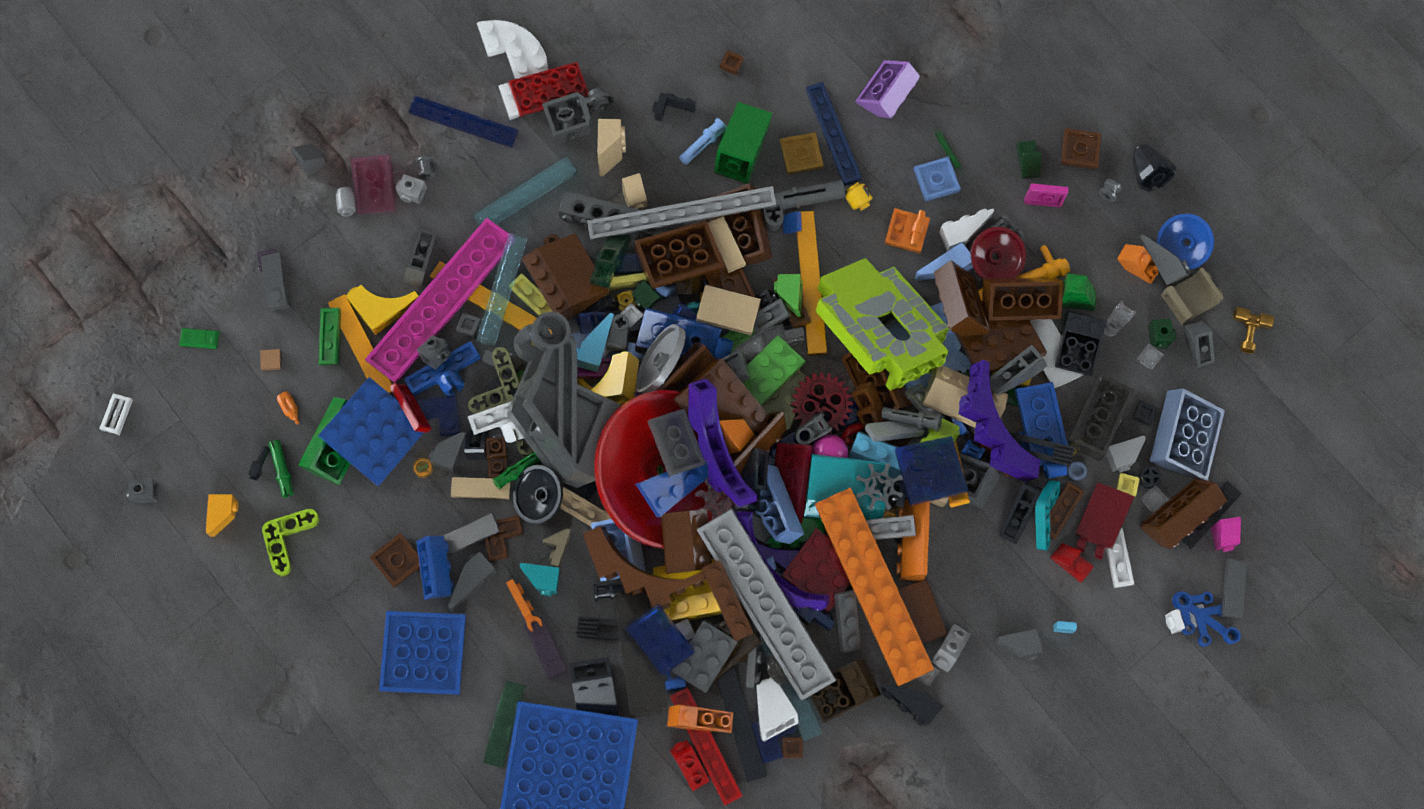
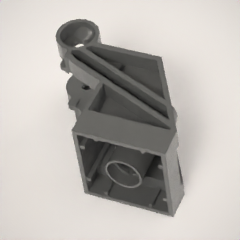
(550, 407)

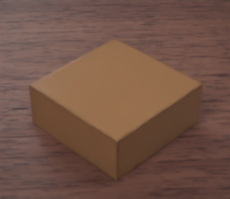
(270, 359)

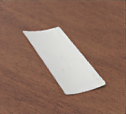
(1050, 339)

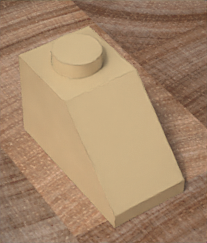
(634, 192)

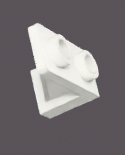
(1175, 622)

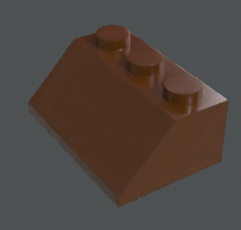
(682, 543)

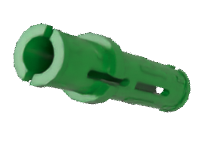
(513, 472)
(283, 476)

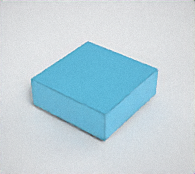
(1065, 627)

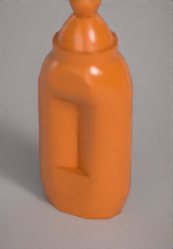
(288, 406)

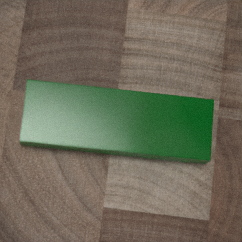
(329, 336)

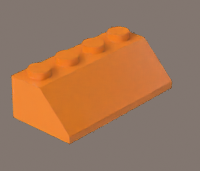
(914, 549)

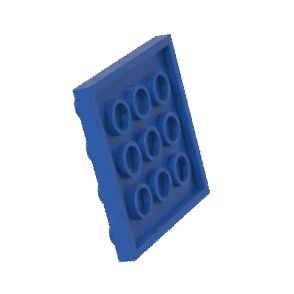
(371, 432)
(422, 653)

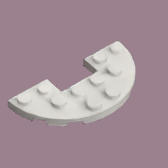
(522, 50)

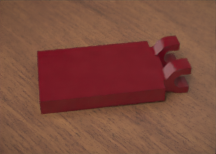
(1103, 519)

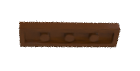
(727, 600)

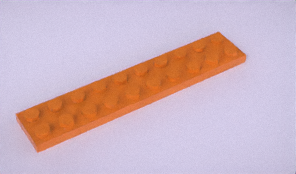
(874, 587)

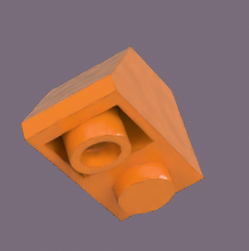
(1138, 262)

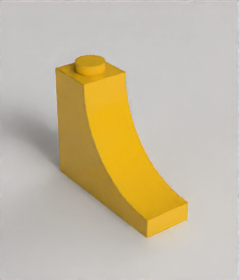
(379, 311)
(620, 378)

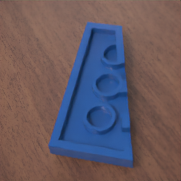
(665, 491)

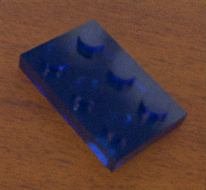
(660, 639)

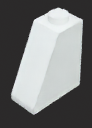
(774, 709)

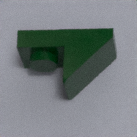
(1029, 159)

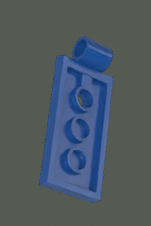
(656, 321)
(1042, 421)

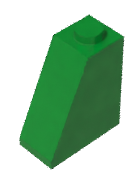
(1078, 293)

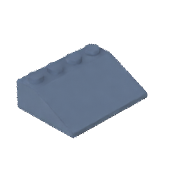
(1187, 434)

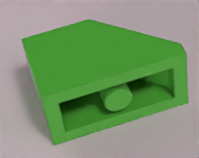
(790, 289)

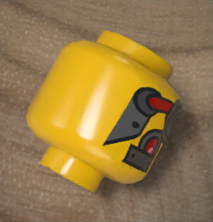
(858, 196)

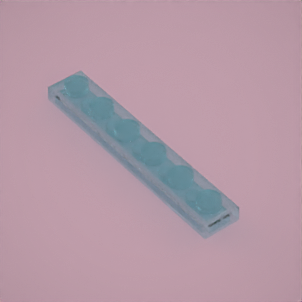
(527, 192)
(501, 289)

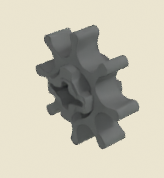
(888, 482)

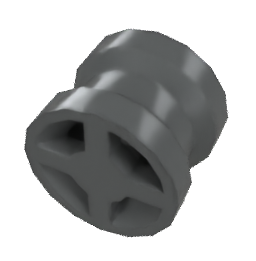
(1110, 190)

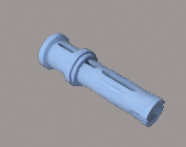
(709, 136)

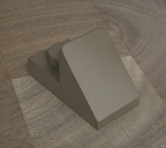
(560, 542)

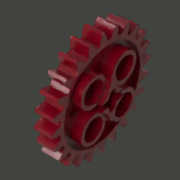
(829, 388)

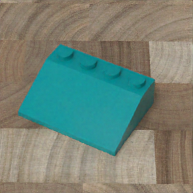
(835, 474)

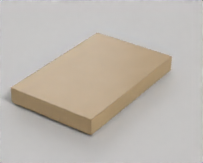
(728, 310)

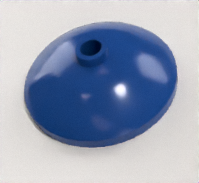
(1184, 227)

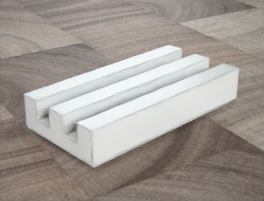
(128, 401)

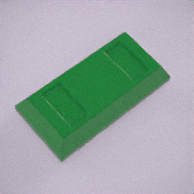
(199, 338)

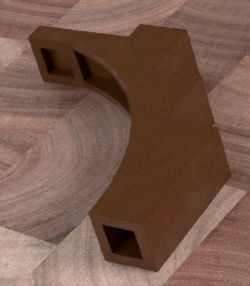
(610, 561)

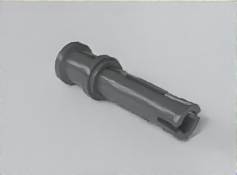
(920, 419)

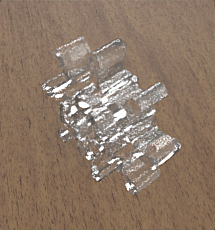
(711, 498)

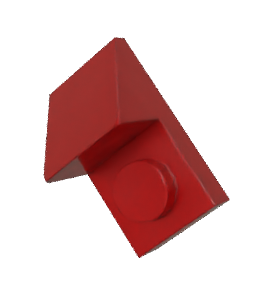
(1072, 562)

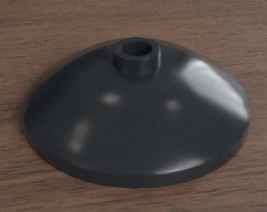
(530, 492)

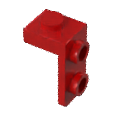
(689, 765)

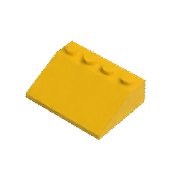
(692, 604)

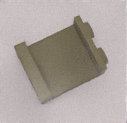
(1193, 296)

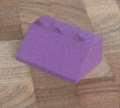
(888, 88)

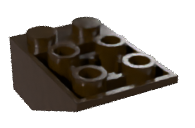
(851, 689)

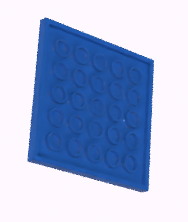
(568, 759)

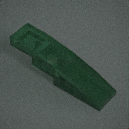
(503, 724)

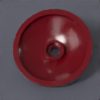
(1009, 252)

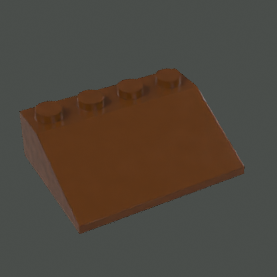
(748, 231)
(678, 254)
(564, 275)
(687, 368)
(733, 398)

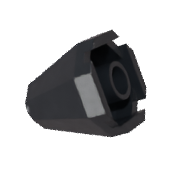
(1152, 168)

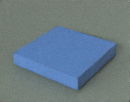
(937, 179)

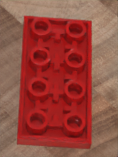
(545, 86)

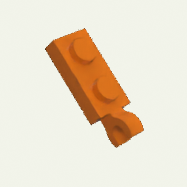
(524, 606)

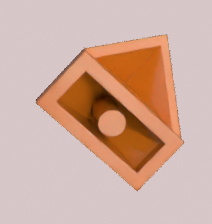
(735, 434)

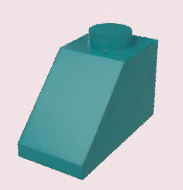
(543, 578)

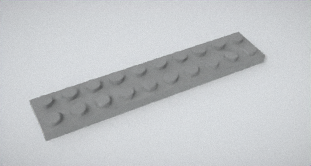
(767, 604)

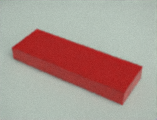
(410, 408)

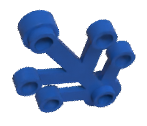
(1202, 616)

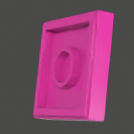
(1045, 195)

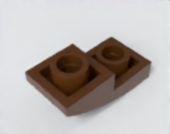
(496, 456)

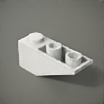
(964, 229)

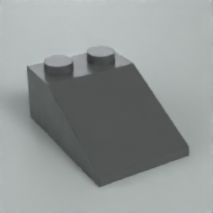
(979, 479)

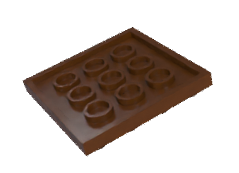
(1002, 344)

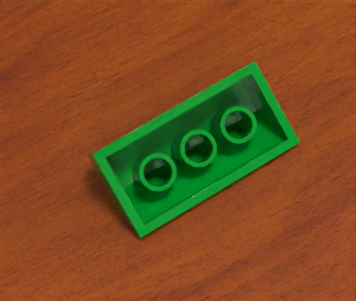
(319, 456)

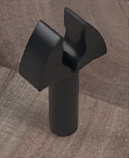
(256, 466)

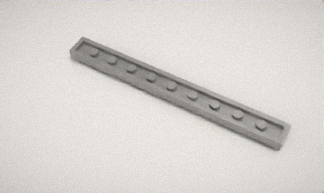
(681, 213)

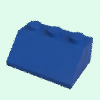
(434, 567)

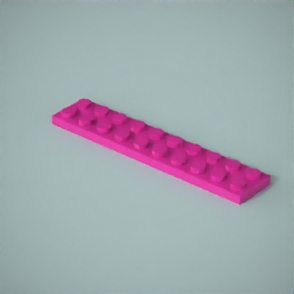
(439, 301)

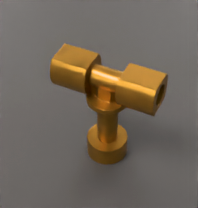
(1251, 322)

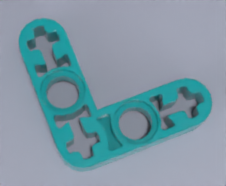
(1042, 514)

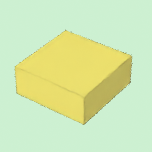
(1128, 484)

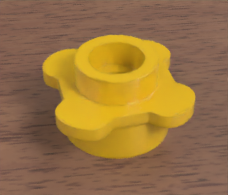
(622, 297)

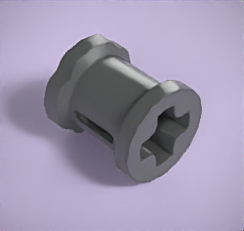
(425, 167)

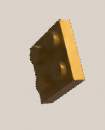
(801, 153)

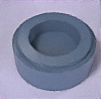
(1076, 471)

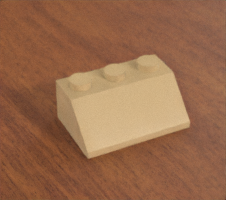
(610, 144)

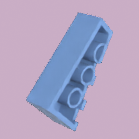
(777, 509)

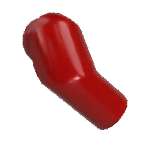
(851, 430)

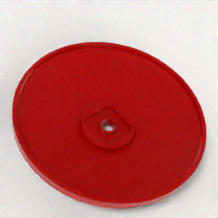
(629, 456)

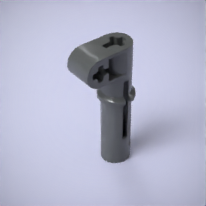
(801, 197)

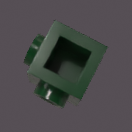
(645, 295)
(1161, 333)

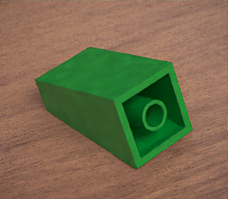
(742, 142)

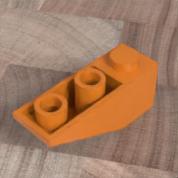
(699, 719)

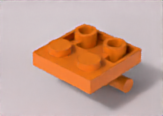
(907, 230)

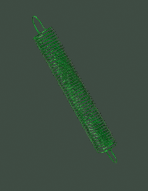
(947, 149)

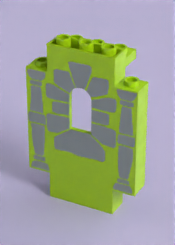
(851, 309)

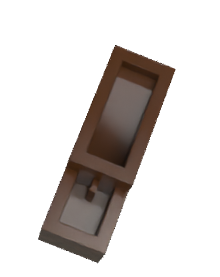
(868, 403)

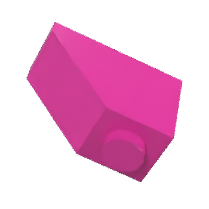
(1226, 534)

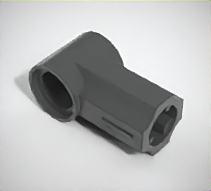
(487, 359)

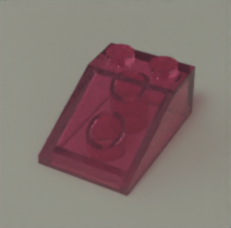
(373, 183)

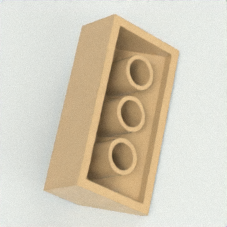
(946, 389)

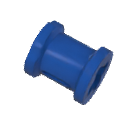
(969, 446)

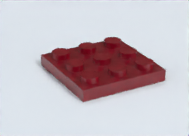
(817, 568)

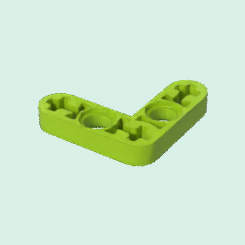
(282, 531)

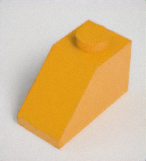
(220, 512)

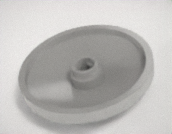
(660, 359)

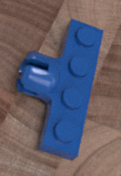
(446, 374)

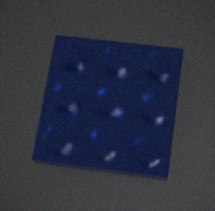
(931, 470)

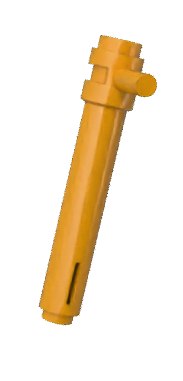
(1051, 269)

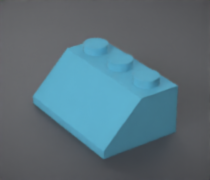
(878, 451)

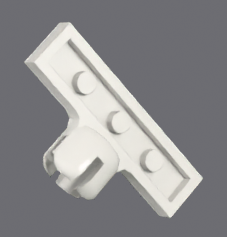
(495, 418)

